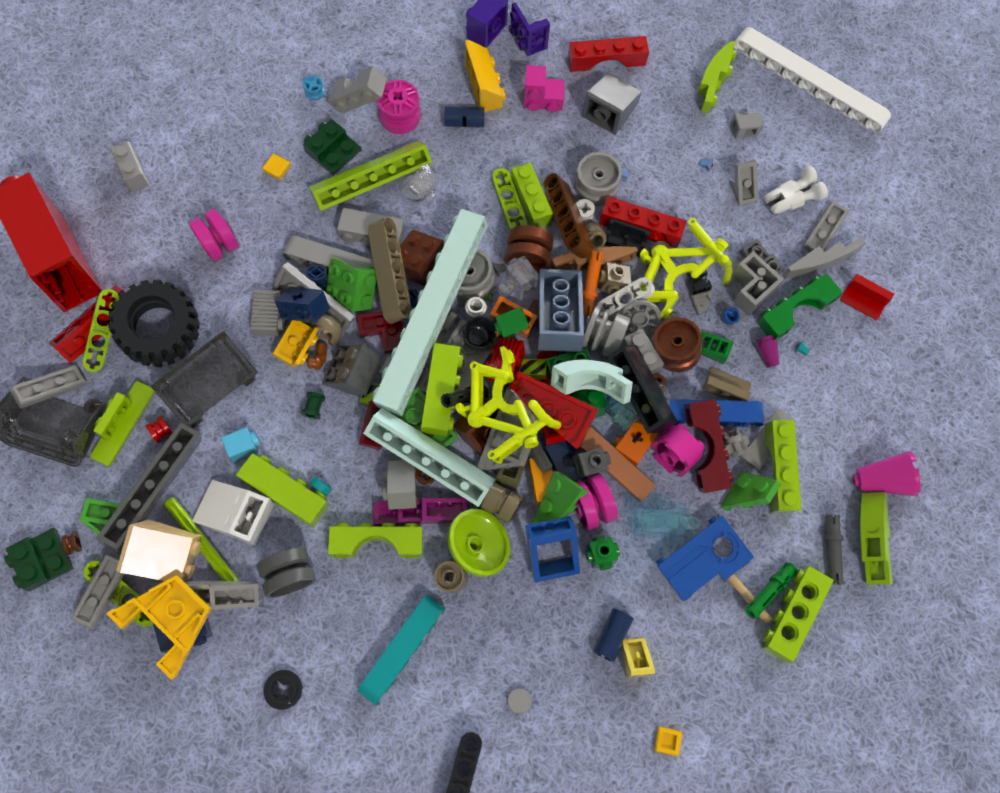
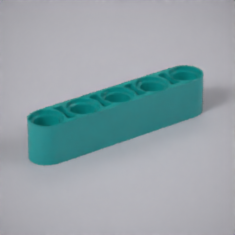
(400, 649)

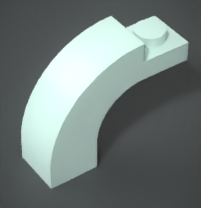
(594, 375)

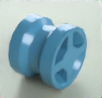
(311, 83)

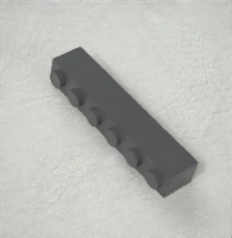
(150, 486)

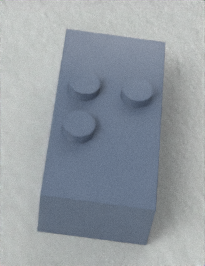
(560, 310)

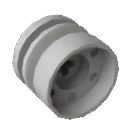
(605, 332)

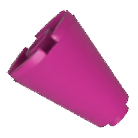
(890, 475)

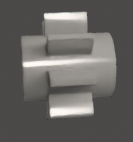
(736, 442)

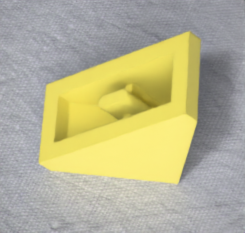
(637, 658)

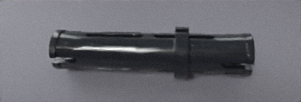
(457, 397)

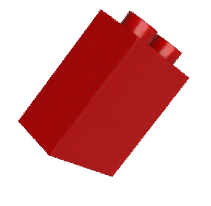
(45, 243)

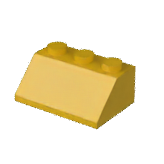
(483, 76)

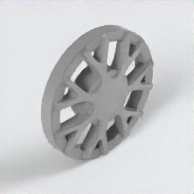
(641, 317)

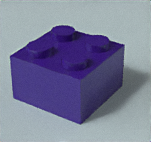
(486, 21)

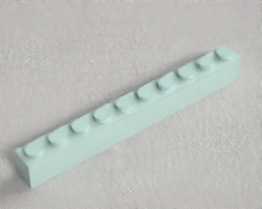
(430, 313)

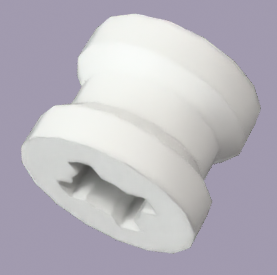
(587, 205)

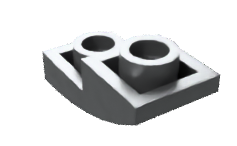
(758, 248)

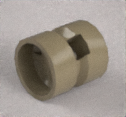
(500, 502)
(450, 577)

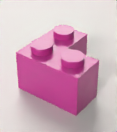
(542, 92)

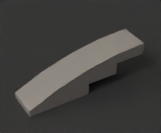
(820, 260)
(227, 593)

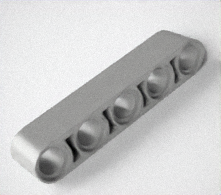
(314, 253)

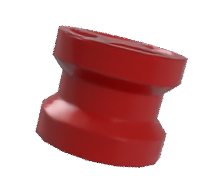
(159, 429)

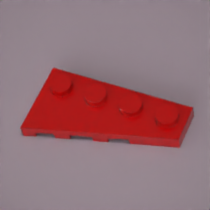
(573, 414)

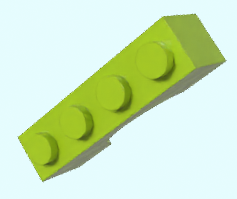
(783, 448)
(346, 540)

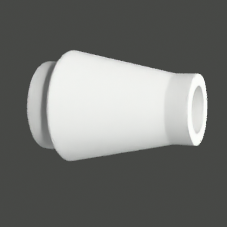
(475, 307)

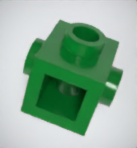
(599, 560)

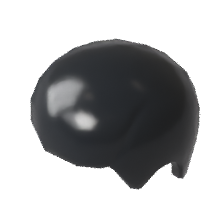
(479, 333)

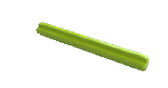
(207, 549)

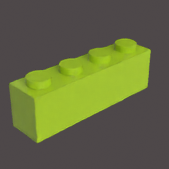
(441, 380)
(283, 490)

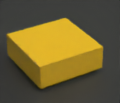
(276, 166)
(668, 741)

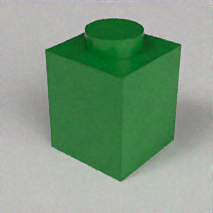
(511, 322)

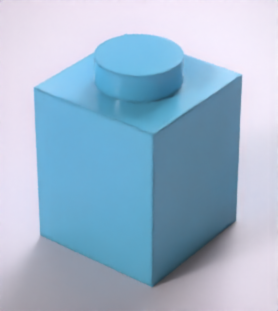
(241, 444)

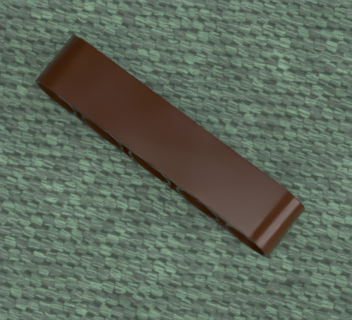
(567, 216)

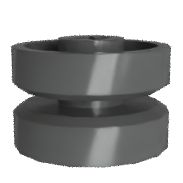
(286, 572)

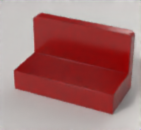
(866, 296)

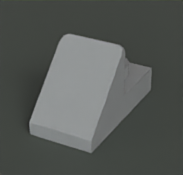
(745, 182)

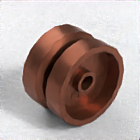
(531, 242)
(678, 344)

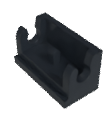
(626, 235)

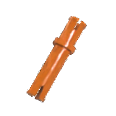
(591, 282)

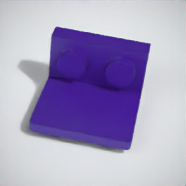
(530, 37)

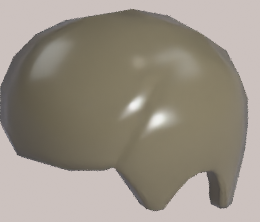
(330, 329)

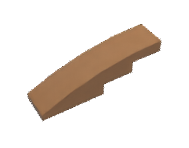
(613, 254)

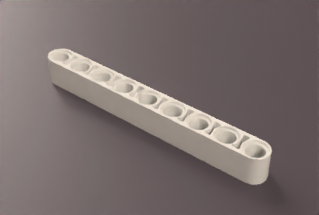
(813, 79)

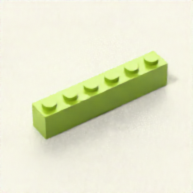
(370, 175)

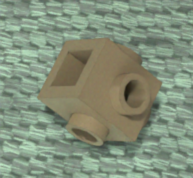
(614, 277)

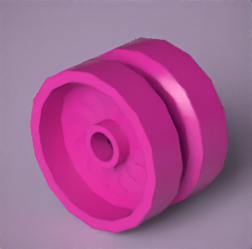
(217, 233)
(596, 504)

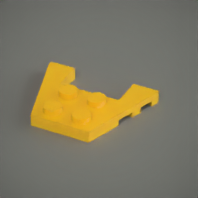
(175, 612)

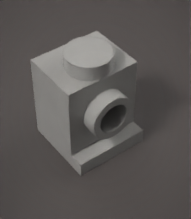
(746, 124)

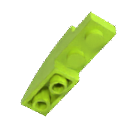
(715, 74)
(874, 538)

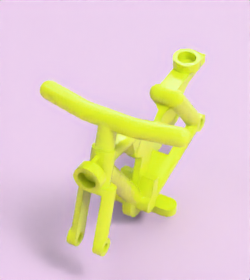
(662, 255)
(479, 415)

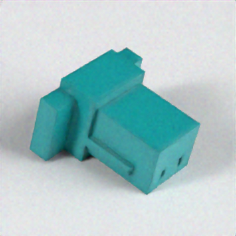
(802, 348)

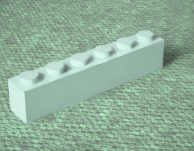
(429, 456)

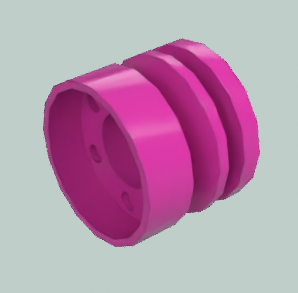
(399, 107)

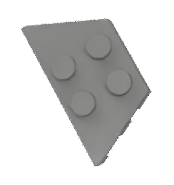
(497, 437)

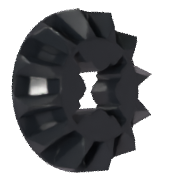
(271, 688)

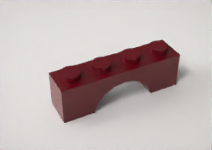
(714, 472)

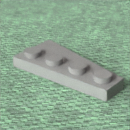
(291, 277)

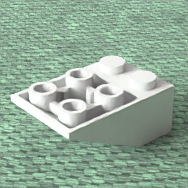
(234, 512)

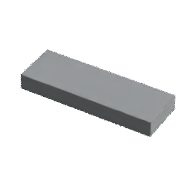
(826, 227)
(47, 386)
(757, 452)
(98, 593)

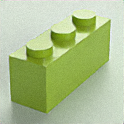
(531, 196)

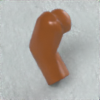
(321, 356)

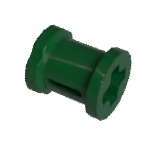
(313, 405)

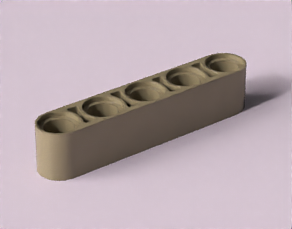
(389, 270)

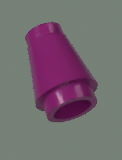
(768, 350)

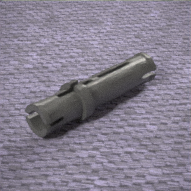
(834, 548)

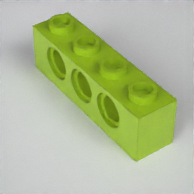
(818, 587)

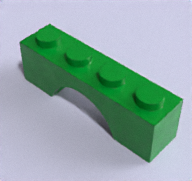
(818, 293)

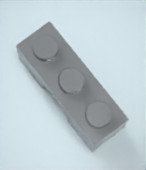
(366, 89)

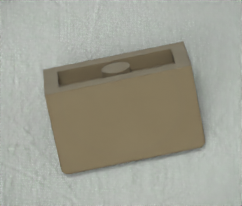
(727, 386)

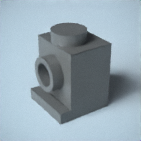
(584, 463)

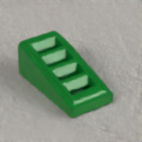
(719, 341)

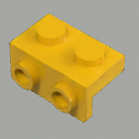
(295, 342)

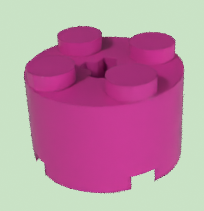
(677, 449)

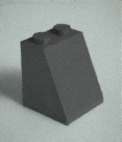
(610, 103)

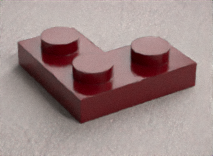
(375, 324)

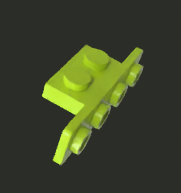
(119, 421)

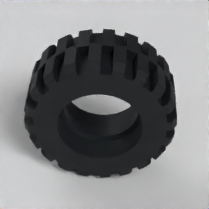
(135, 304)

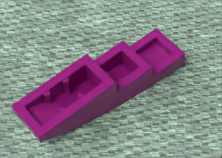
(426, 512)

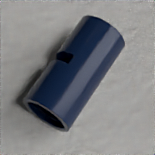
(464, 116)
(613, 635)

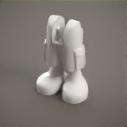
(790, 192)

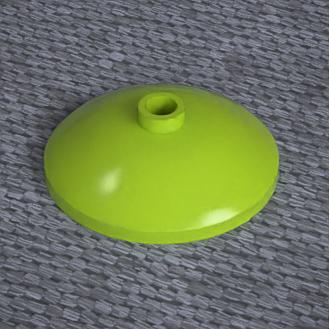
(486, 536)

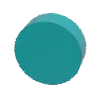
(320, 486)

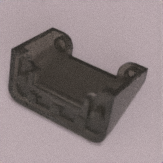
(204, 379)
(50, 427)

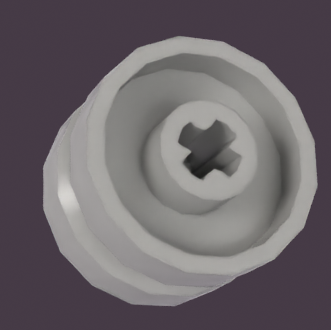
(598, 177)
(479, 278)

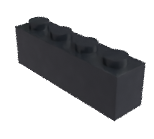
(645, 394)

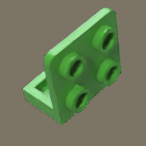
(351, 285)

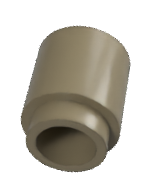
(596, 234)

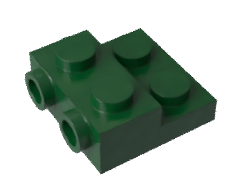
(331, 146)
(37, 560)

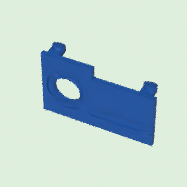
(698, 563)

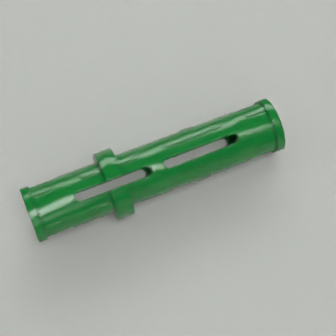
(776, 583)

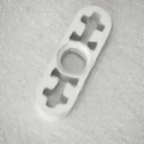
(636, 285)

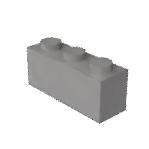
(355, 223)

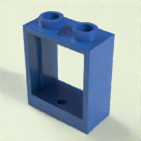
(539, 534)

